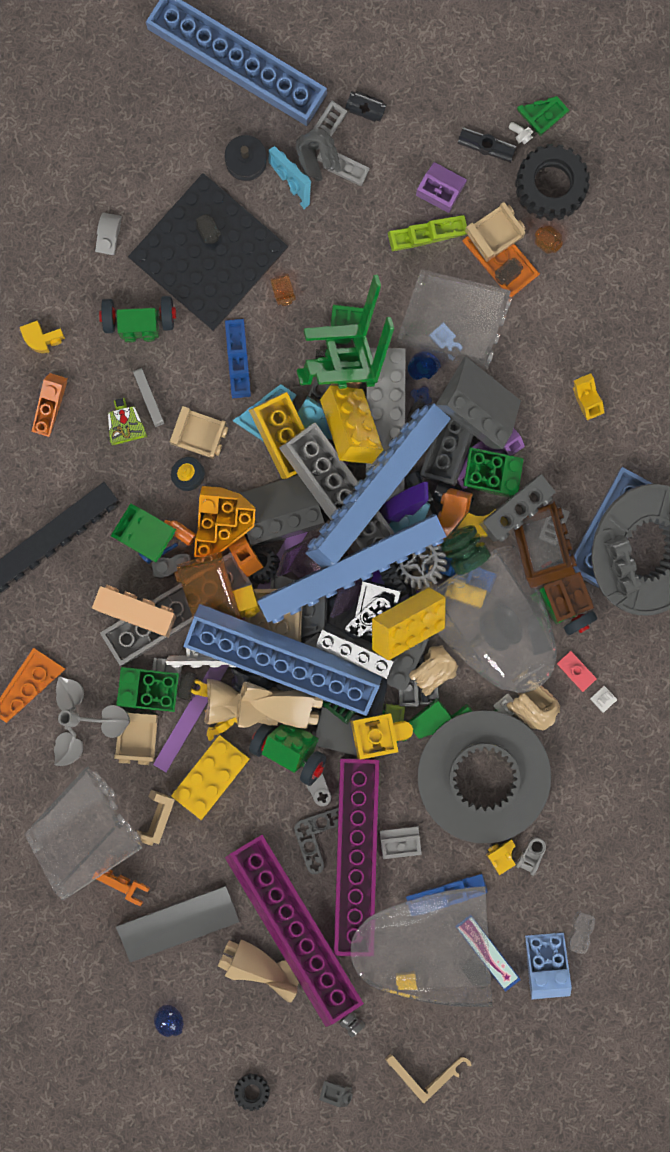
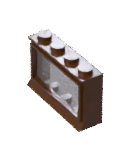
(545, 546)

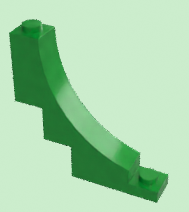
(433, 717)

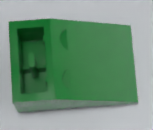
(493, 472)
(143, 533)
(147, 689)

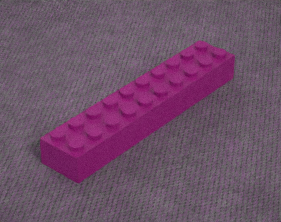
(355, 849)
(294, 931)

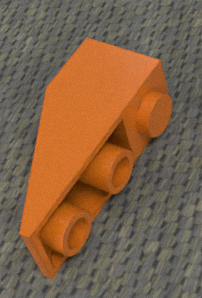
(49, 403)
(455, 508)
(245, 556)

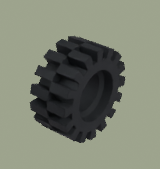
(271, 567)
(392, 579)
(252, 1104)

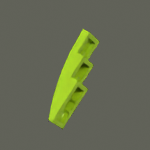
(427, 233)

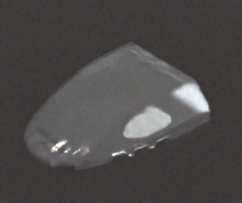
(500, 623)
(429, 949)

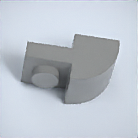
(108, 233)

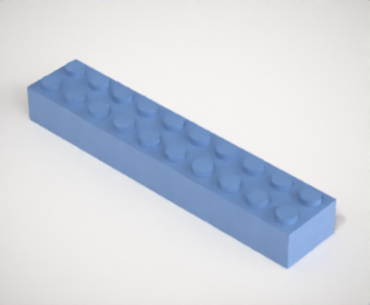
(237, 59)
(377, 486)
(351, 568)
(282, 659)

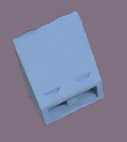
(548, 966)

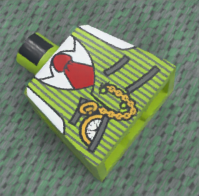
(124, 423)

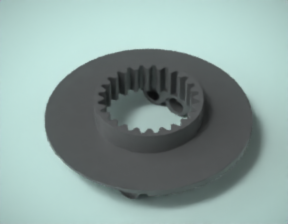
(612, 557)
(529, 785)

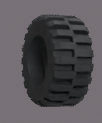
(560, 159)

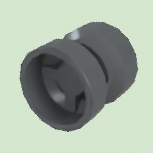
(354, 1026)

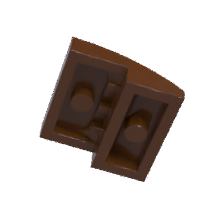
(568, 596)

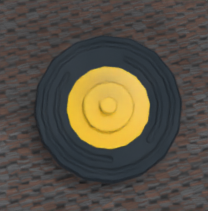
(187, 473)

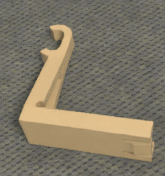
(434, 1086)

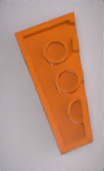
(28, 682)

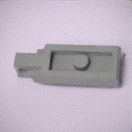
(350, 169)

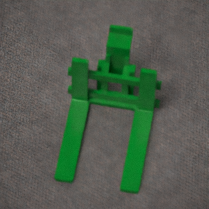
(352, 363)

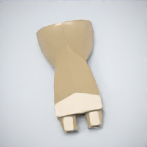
(224, 702)
(285, 707)
(255, 965)

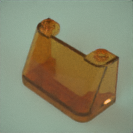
(207, 584)

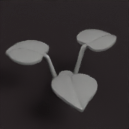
(69, 694)

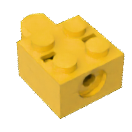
(379, 735)

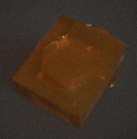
(283, 290)

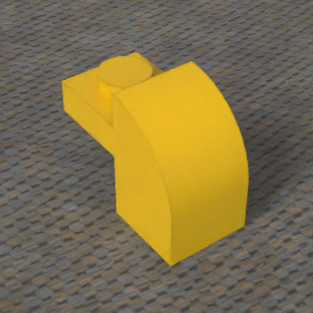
(37, 340)
(587, 397)

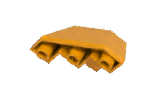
(224, 520)

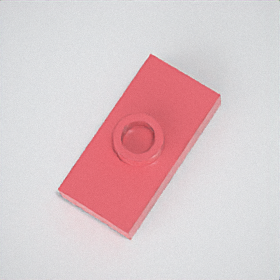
(576, 671)

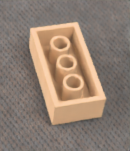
(133, 611)

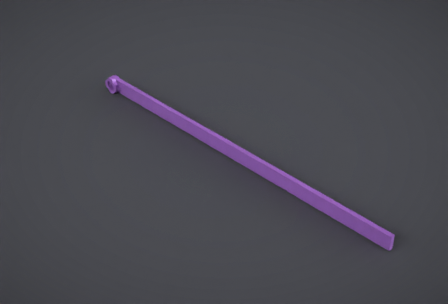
(198, 702)

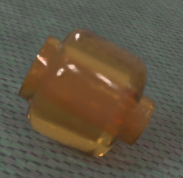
(548, 239)

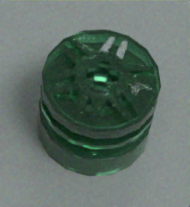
(465, 550)

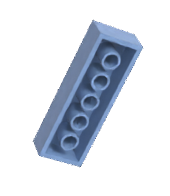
(622, 483)

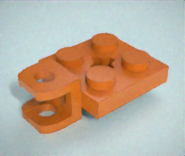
(123, 885)

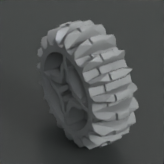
(426, 577)

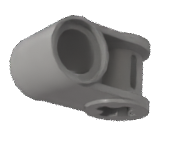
(317, 787)
(531, 857)

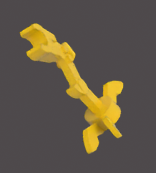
(219, 727)

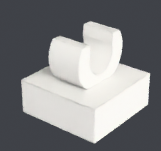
(603, 699)
(501, 705)

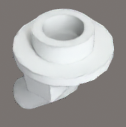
(524, 134)

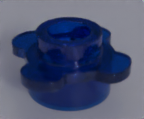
(422, 391)

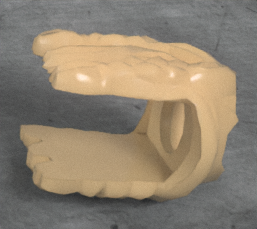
(435, 670)
(535, 708)

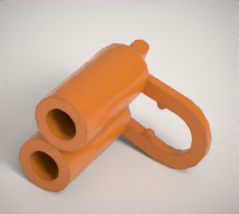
(182, 532)

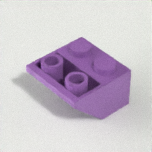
(441, 187)

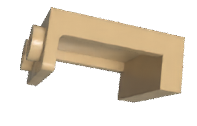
(496, 231)
(198, 433)
(138, 739)
(159, 820)

